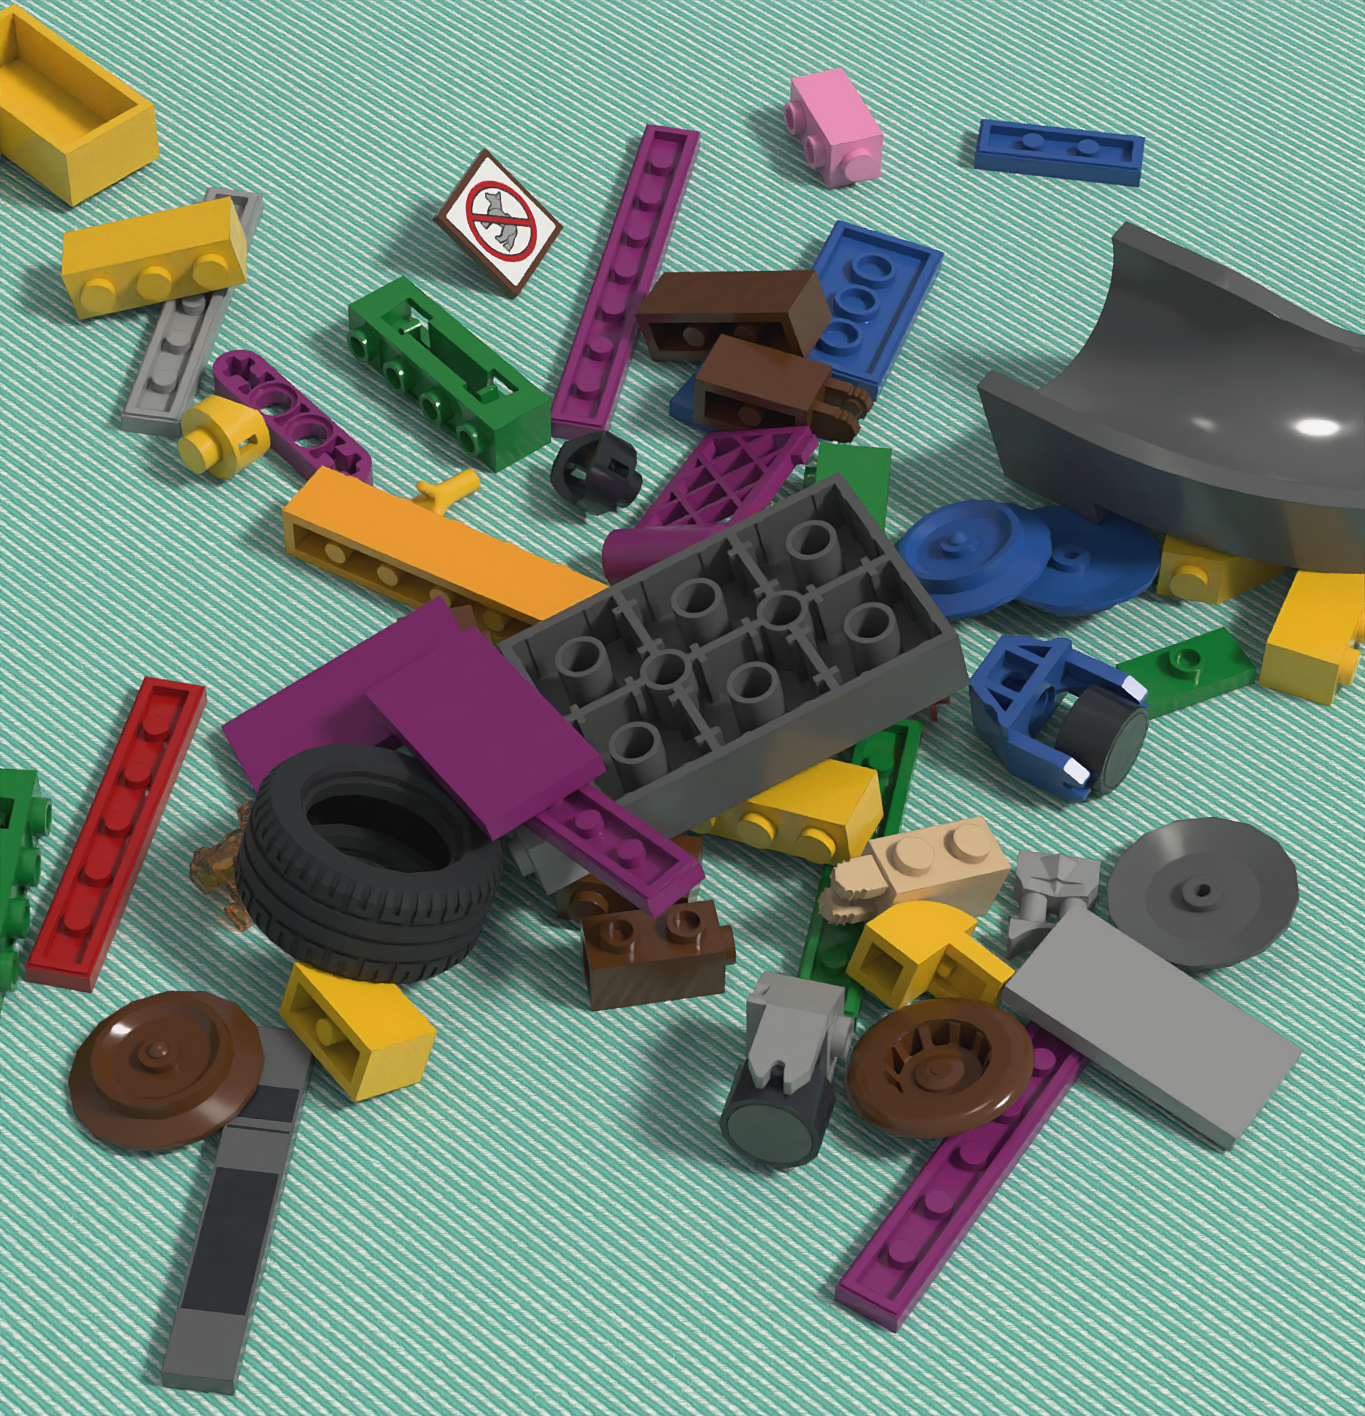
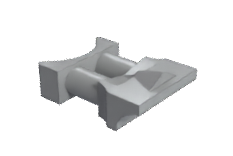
(1045, 886)

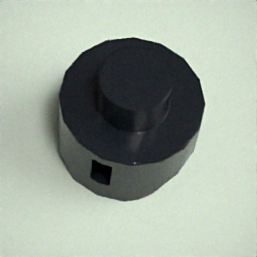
(608, 469)

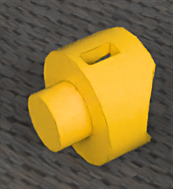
(214, 433)

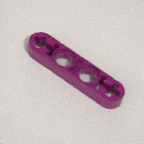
(302, 419)

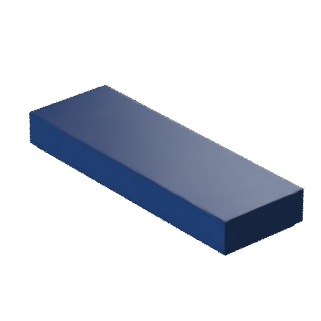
(1059, 152)

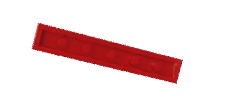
(116, 836)

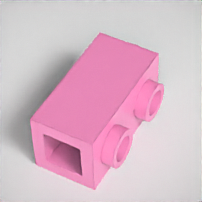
(834, 128)

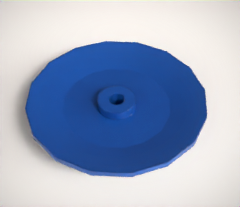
(976, 554)
(1092, 563)

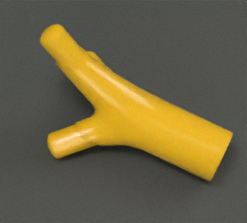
(442, 495)

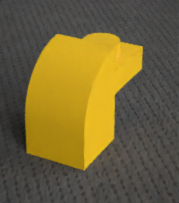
(926, 949)

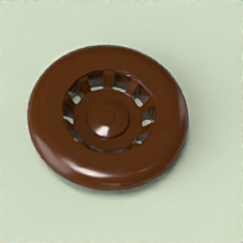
(955, 1063)

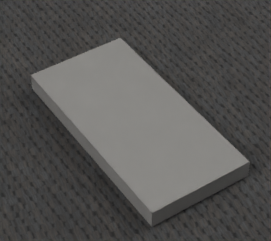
(1151, 1025)

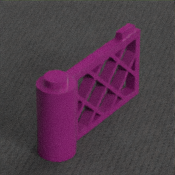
(652, 541)

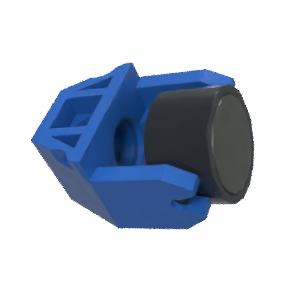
(1022, 688)

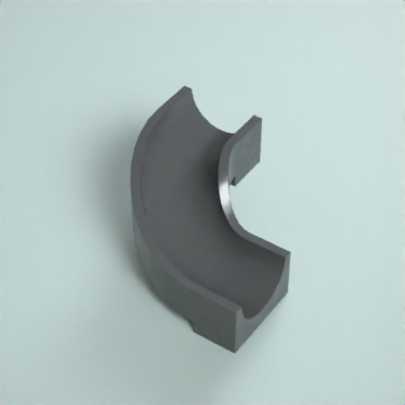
(1200, 415)

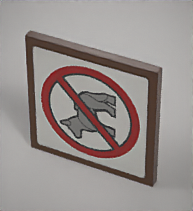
(498, 223)

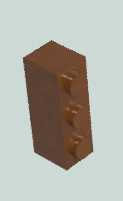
(767, 308)

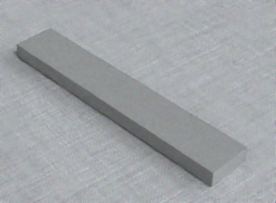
(183, 343)

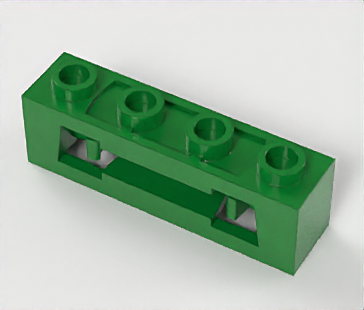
(449, 374)
(22, 821)

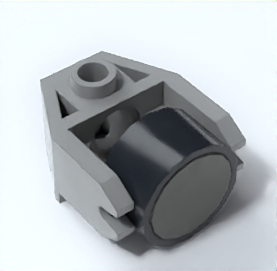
(784, 1085)

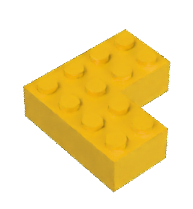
(66, 113)

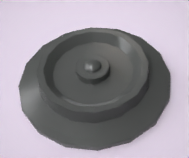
(1204, 892)

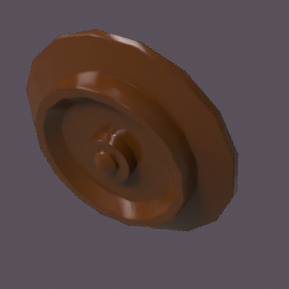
(166, 1070)

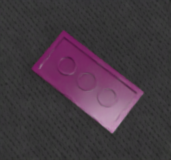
(331, 700)
(484, 733)

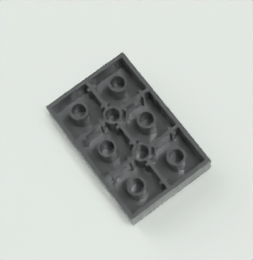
(744, 658)

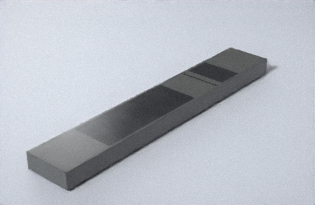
(238, 1223)

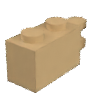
(939, 863)

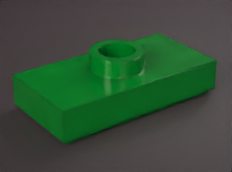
(1190, 671)

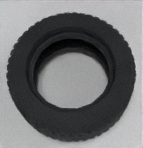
(355, 916)

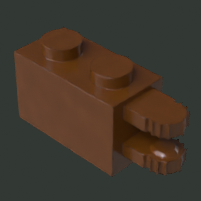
(767, 388)

